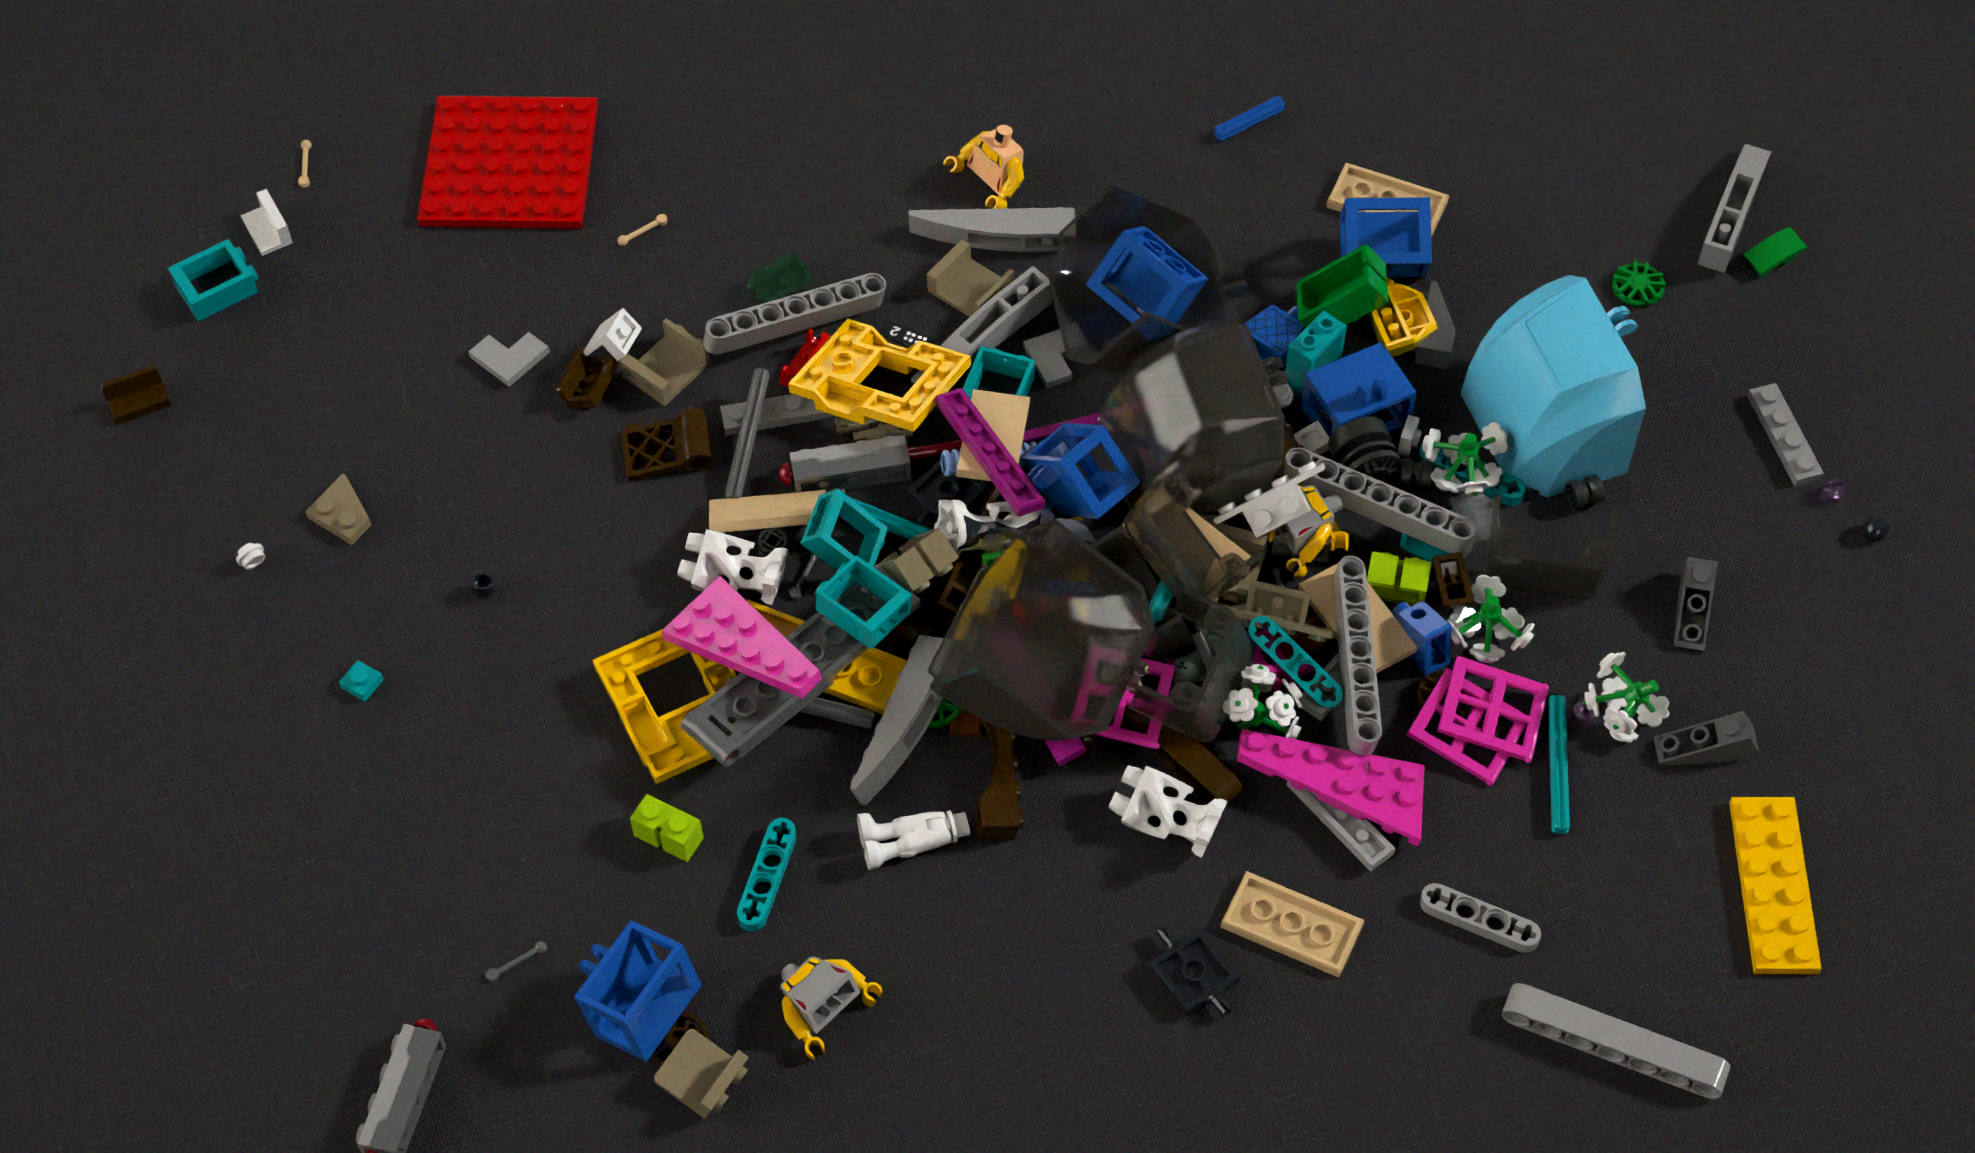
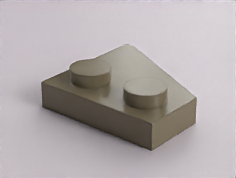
(340, 511)

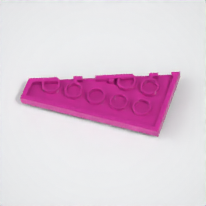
(739, 637)
(1361, 786)

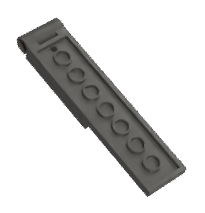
(751, 710)

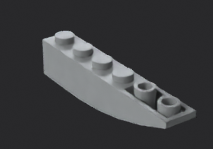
(1733, 208)
(994, 228)
(1001, 315)
(902, 724)

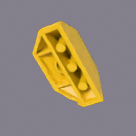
(1403, 320)

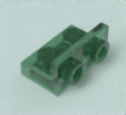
(781, 279)

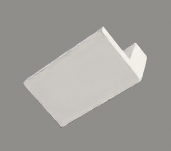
(267, 225)
(615, 335)

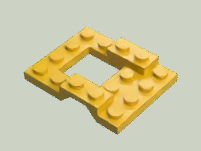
(848, 357)
(658, 740)

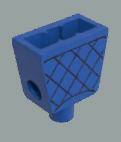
(1274, 331)
(1429, 634)

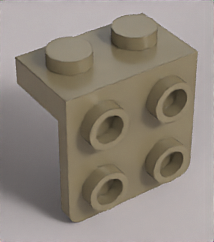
(700, 1073)

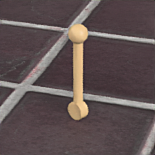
(304, 180)
(660, 220)

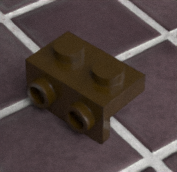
(586, 379)

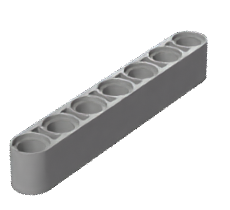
(862, 295)
(1393, 503)
(1352, 666)
(1616, 1041)

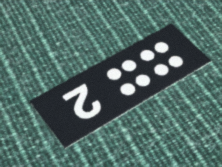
(904, 334)

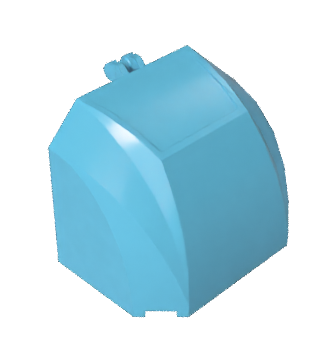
(1559, 387)

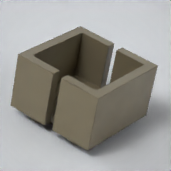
(921, 560)

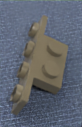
(1284, 607)

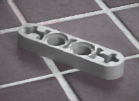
(1482, 912)

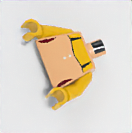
(995, 160)

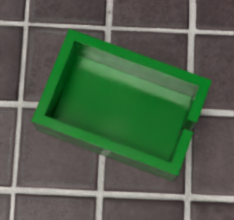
(1344, 288)

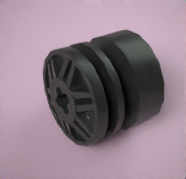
(1367, 448)

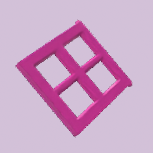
(1493, 709)
(1150, 739)
(1453, 751)

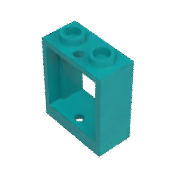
(221, 295)
(1314, 350)
(995, 361)
(822, 522)
(882, 622)

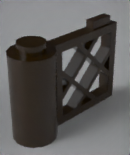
(690, 442)

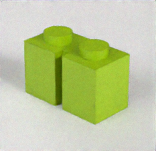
(1398, 579)
(679, 830)

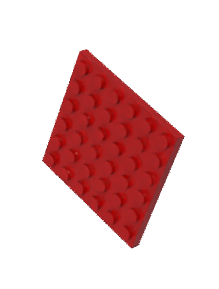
(508, 162)

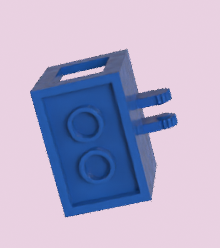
(1396, 237)
(1147, 275)
(1358, 388)
(1064, 482)
(632, 993)

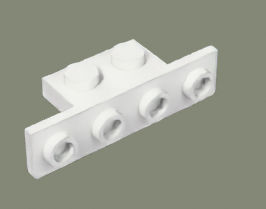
(1275, 506)

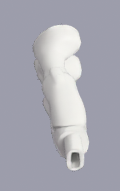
(914, 834)

